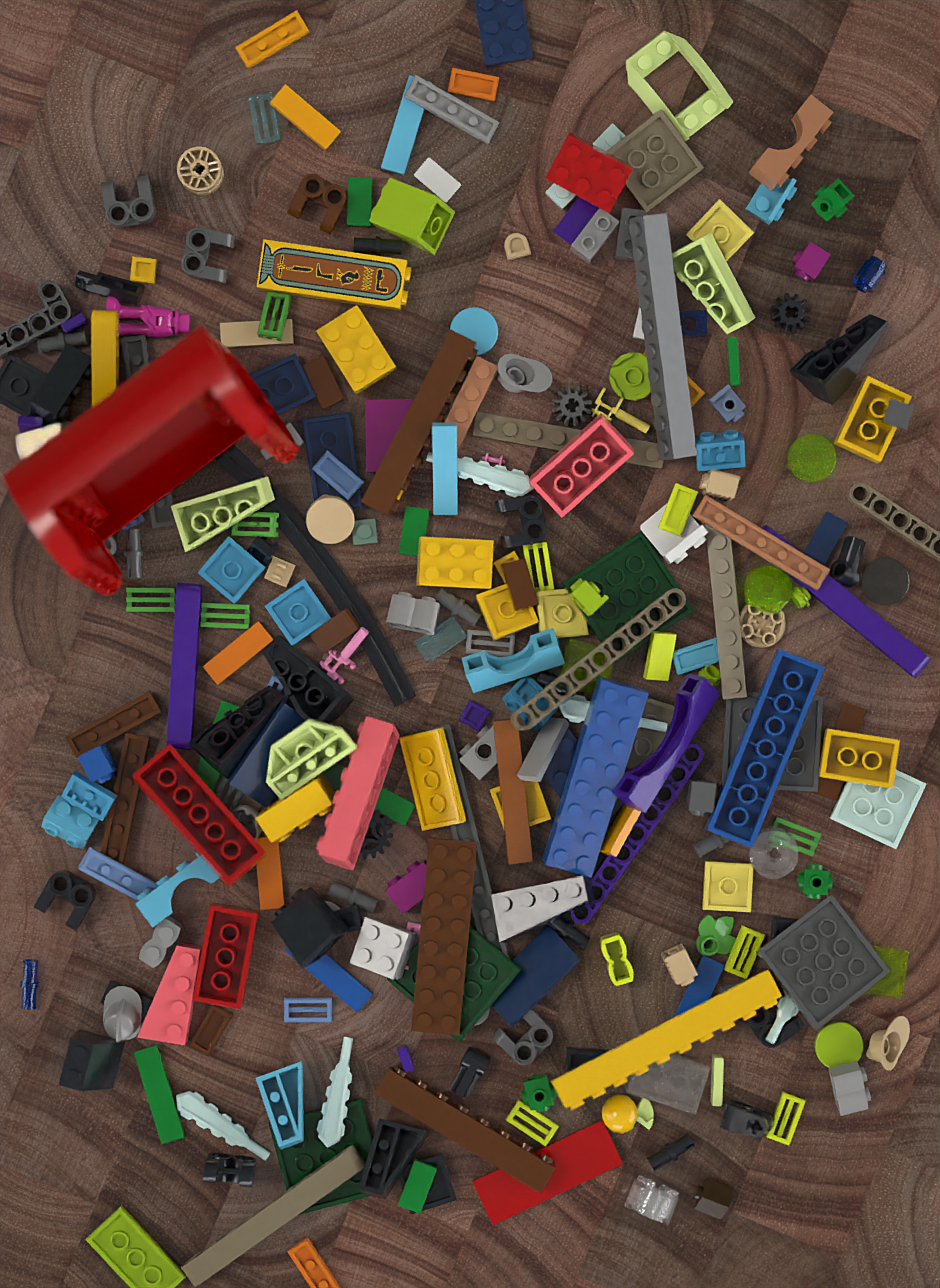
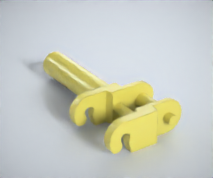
(620, 414)

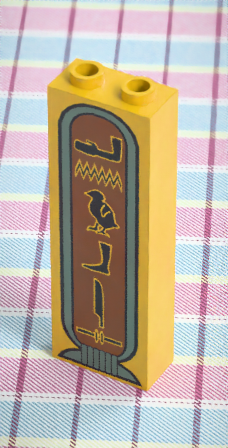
(333, 275)

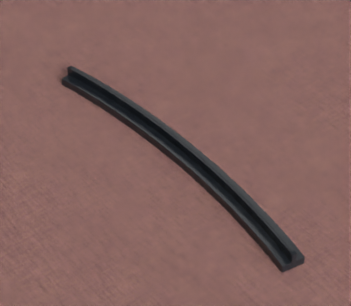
(329, 575)

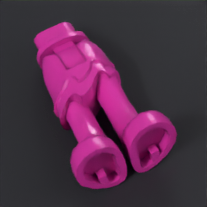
(157, 320)

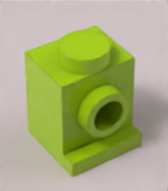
(587, 596)

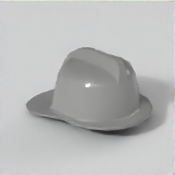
(523, 374)
(122, 1013)

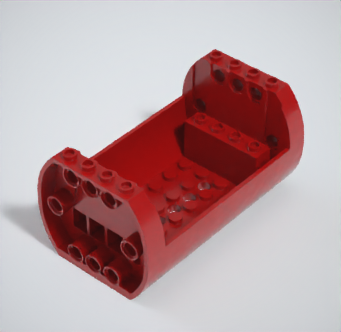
(138, 450)

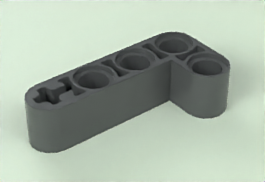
(27, 324)

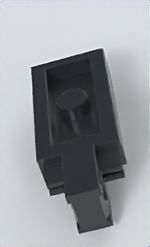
(109, 285)

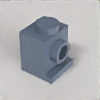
(718, 404)

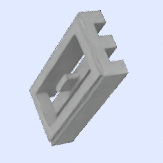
(489, 643)

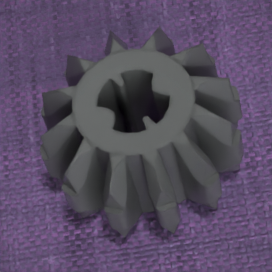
(578, 410)

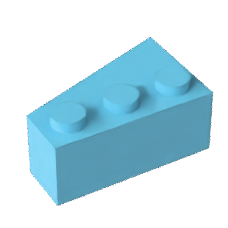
(284, 1103)

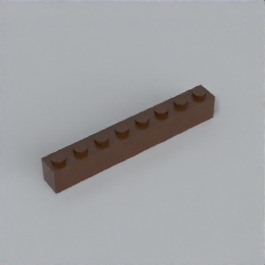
(417, 425)
(465, 1129)

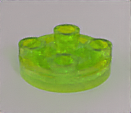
(811, 458)
(767, 589)

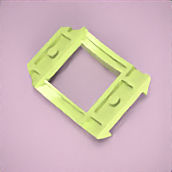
(699, 111)

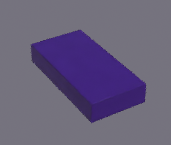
(575, 220)

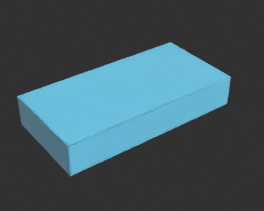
(696, 656)

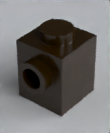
(713, 1198)

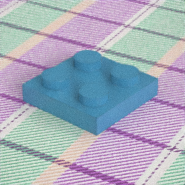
(231, 570)
(298, 612)

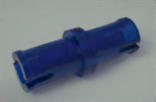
(29, 984)

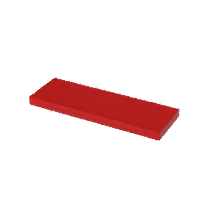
(576, 1159)

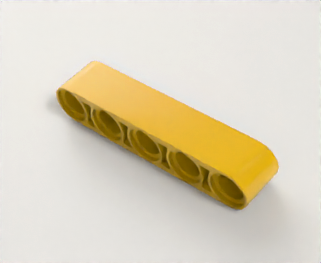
(104, 353)

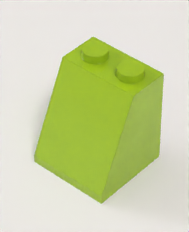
(412, 215)

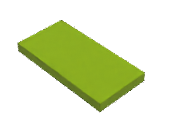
(134, 1253)

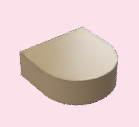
(516, 246)

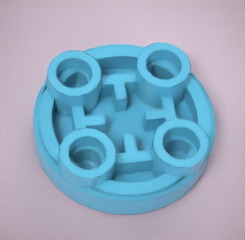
(478, 326)

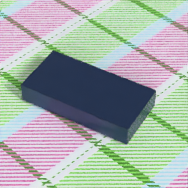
(825, 538)

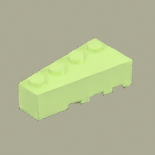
(712, 282)
(215, 512)

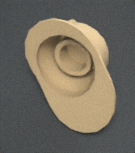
(888, 1044)

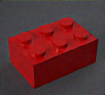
(589, 172)

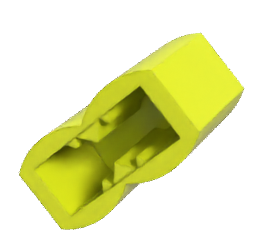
(617, 962)

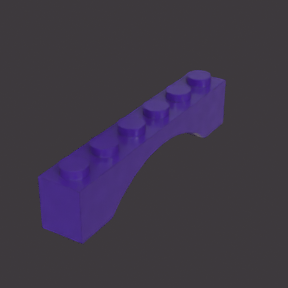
(692, 705)

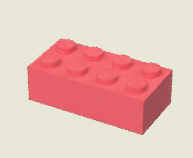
(581, 465)

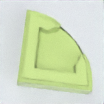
(645, 1113)

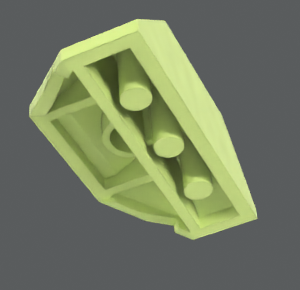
(305, 755)

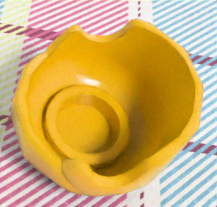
(619, 1113)

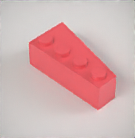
(173, 1005)

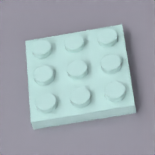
(879, 810)

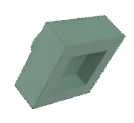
(364, 532)

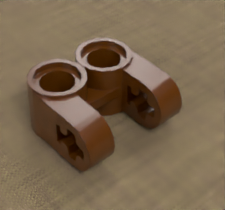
(321, 197)

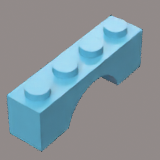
(489, 671)
(157, 904)

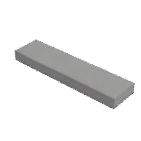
(451, 109)

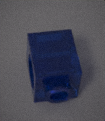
(700, 320)

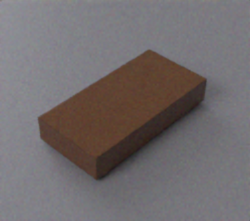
(323, 382)
(519, 584)
(335, 630)
(210, 1029)

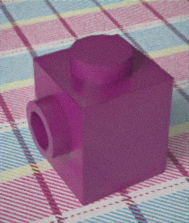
(809, 262)

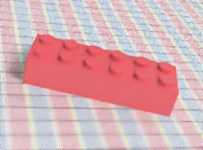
(358, 793)

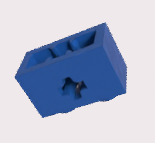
(99, 764)

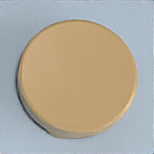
(330, 519)
(760, 627)

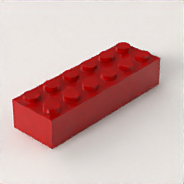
(199, 815)

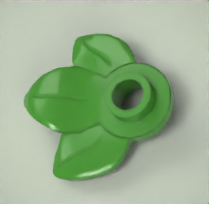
(718, 932)

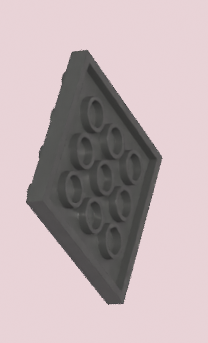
(803, 763)
(823, 962)

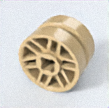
(188, 169)

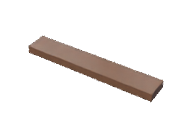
(761, 542)

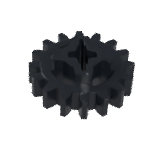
(381, 840)

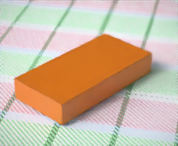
(473, 85)

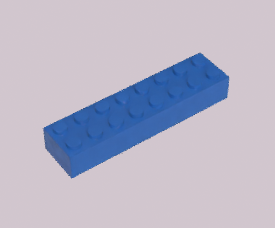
(764, 748)
(594, 775)

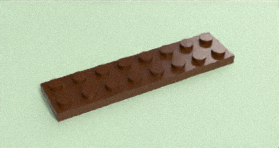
(444, 936)

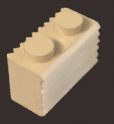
(719, 484)
(679, 965)

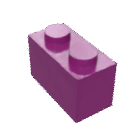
(409, 888)

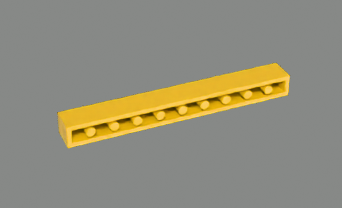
(665, 1039)

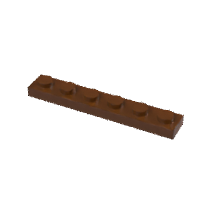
(123, 809)

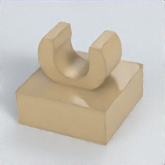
(280, 571)

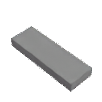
(543, 749)

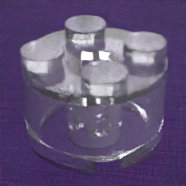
(782, 863)
(652, 1201)

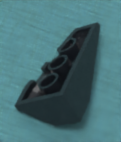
(834, 367)
(308, 687)
(230, 738)

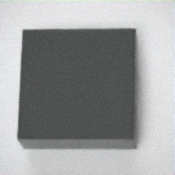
(898, 414)

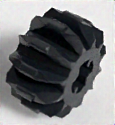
(789, 305)

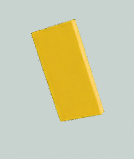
(432, 779)

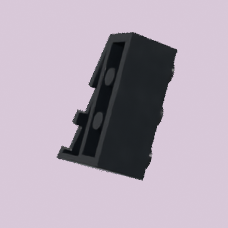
(61, 386)
(389, 1156)

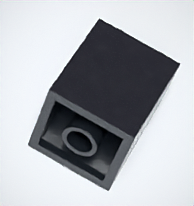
(308, 926)
(91, 1062)

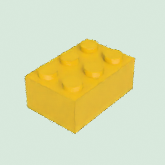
(356, 349)
(863, 425)
(455, 562)
(859, 758)
(297, 808)

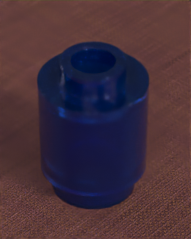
(869, 274)

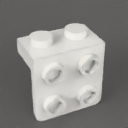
(670, 545)

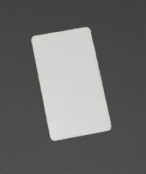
(437, 179)

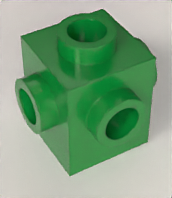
(832, 200)
(805, 879)
(536, 1084)

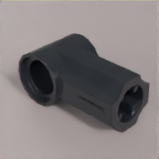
(846, 566)
(472, 1066)

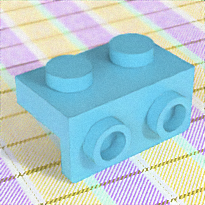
(69, 823)

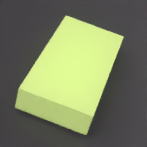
(717, 1080)

